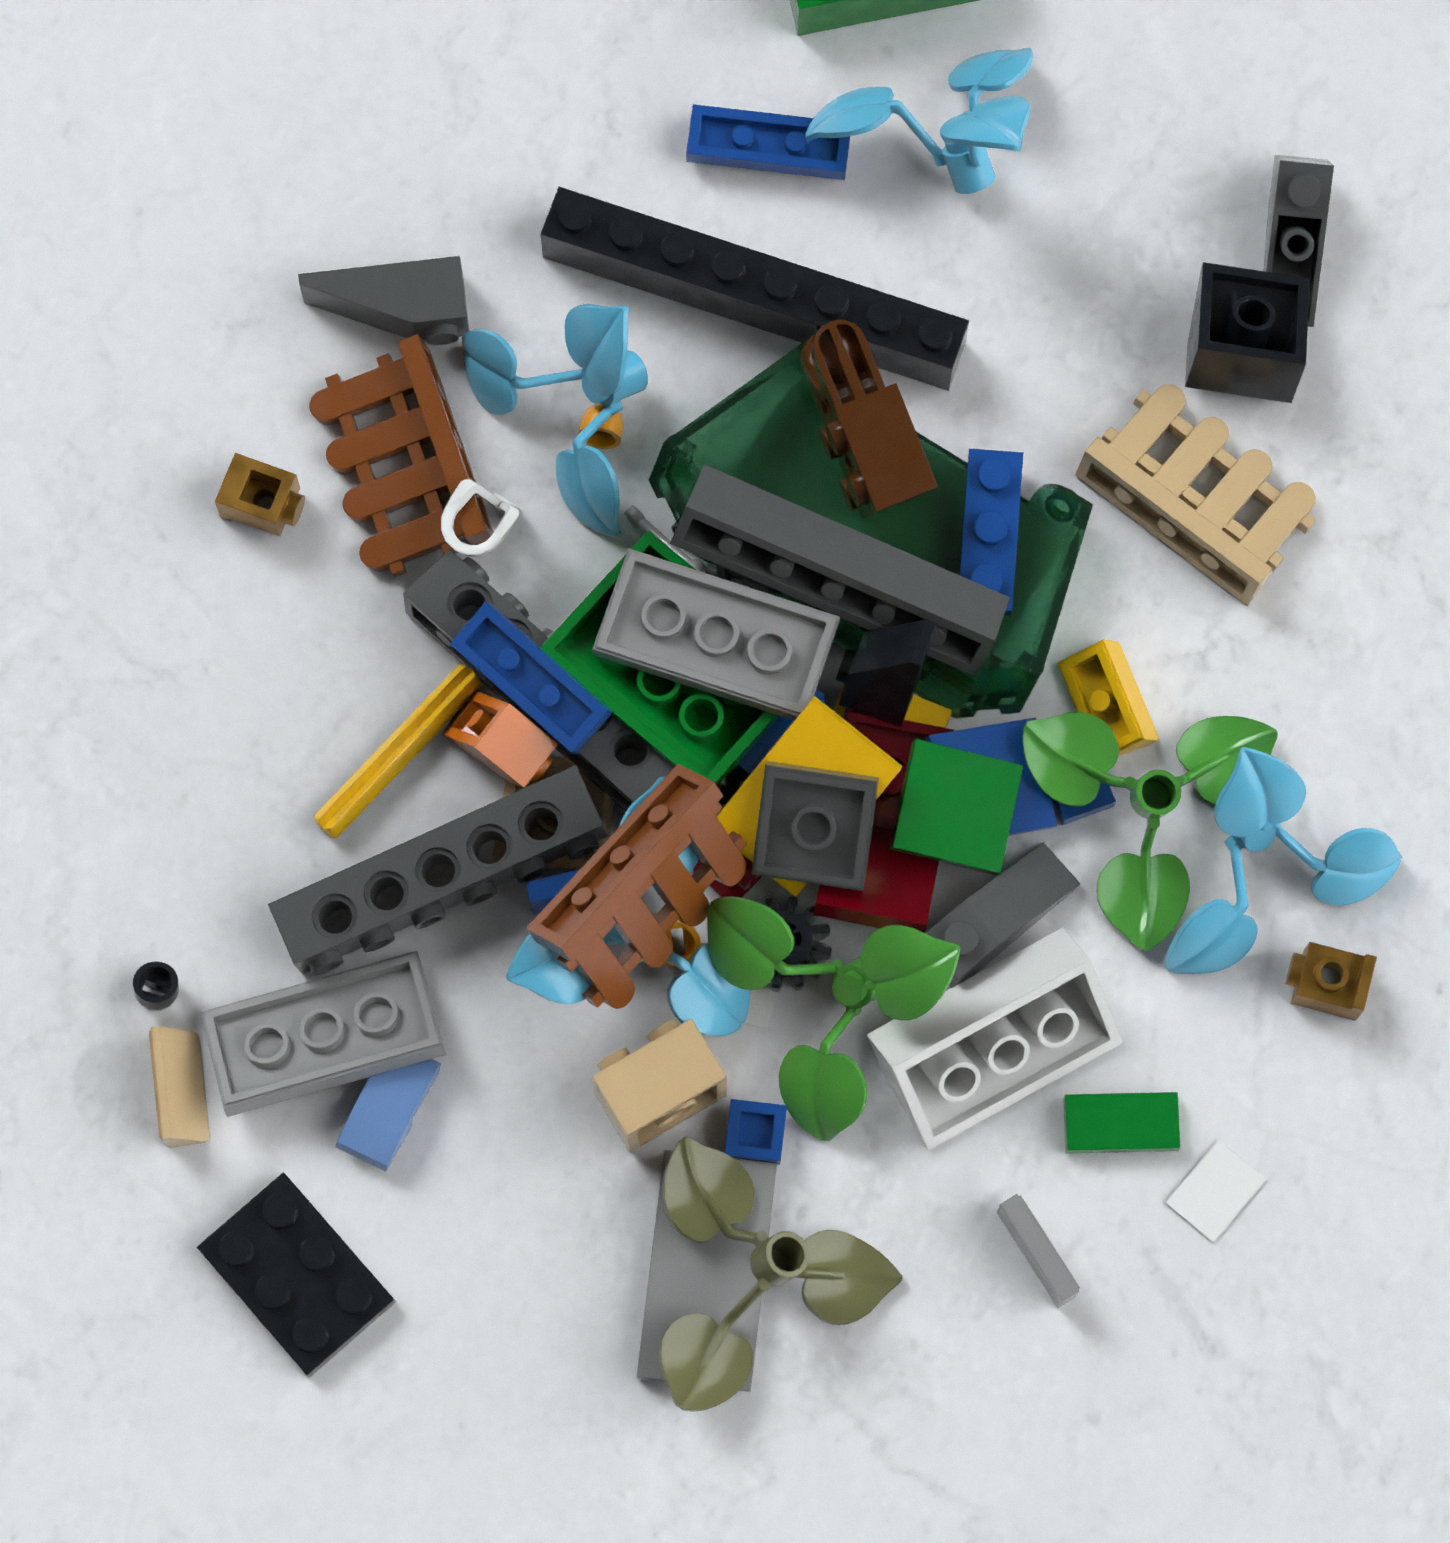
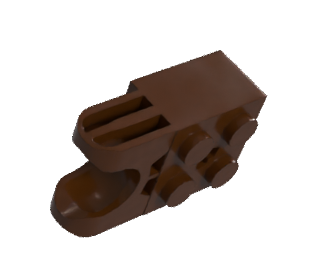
(863, 422)

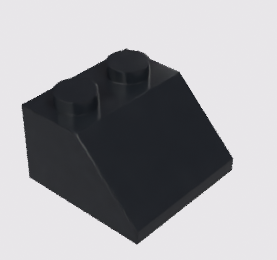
(1248, 333)

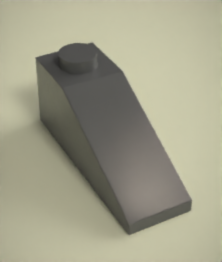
(396, 297)
(1004, 910)

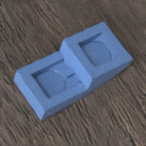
(386, 1113)

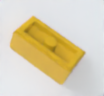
(1106, 688)

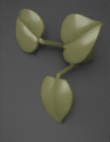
(841, 1273)

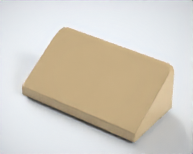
(179, 1086)

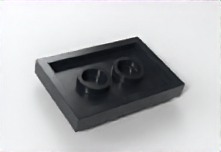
(296, 1274)

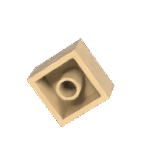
(659, 1083)

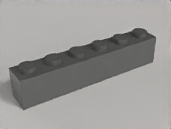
(837, 567)

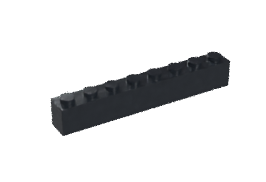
(748, 285)

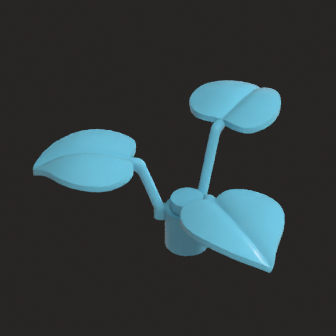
(990, 124)
(609, 373)
(1250, 810)
(694, 993)

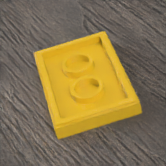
(813, 740)

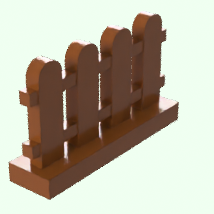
(403, 432)
(631, 861)

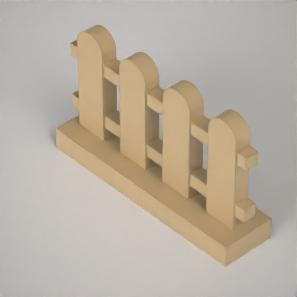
(1180, 516)

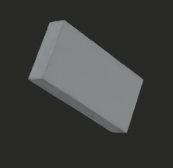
(1038, 1250)

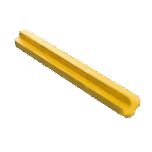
(397, 751)

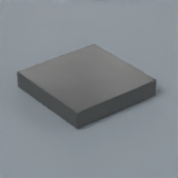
(815, 825)

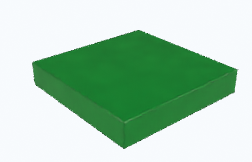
(956, 807)

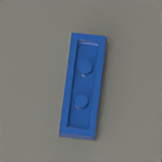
(763, 143)
(992, 520)
(531, 677)

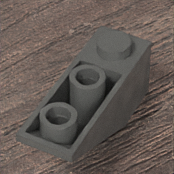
(1298, 220)

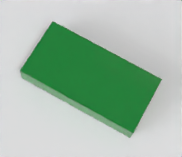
(1121, 1122)

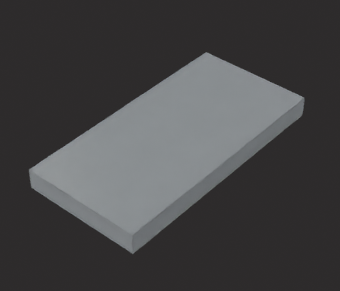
(715, 635)
(322, 1033)
(704, 1275)

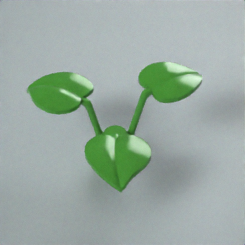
(1071, 759)
(896, 967)

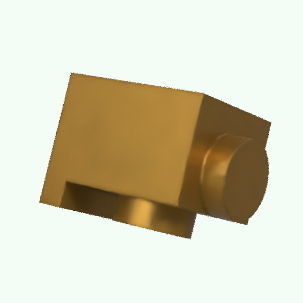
(249, 481)
(1342, 999)

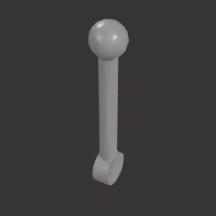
(639, 521)

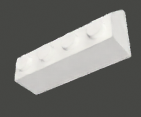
(997, 1038)

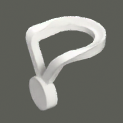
(459, 498)

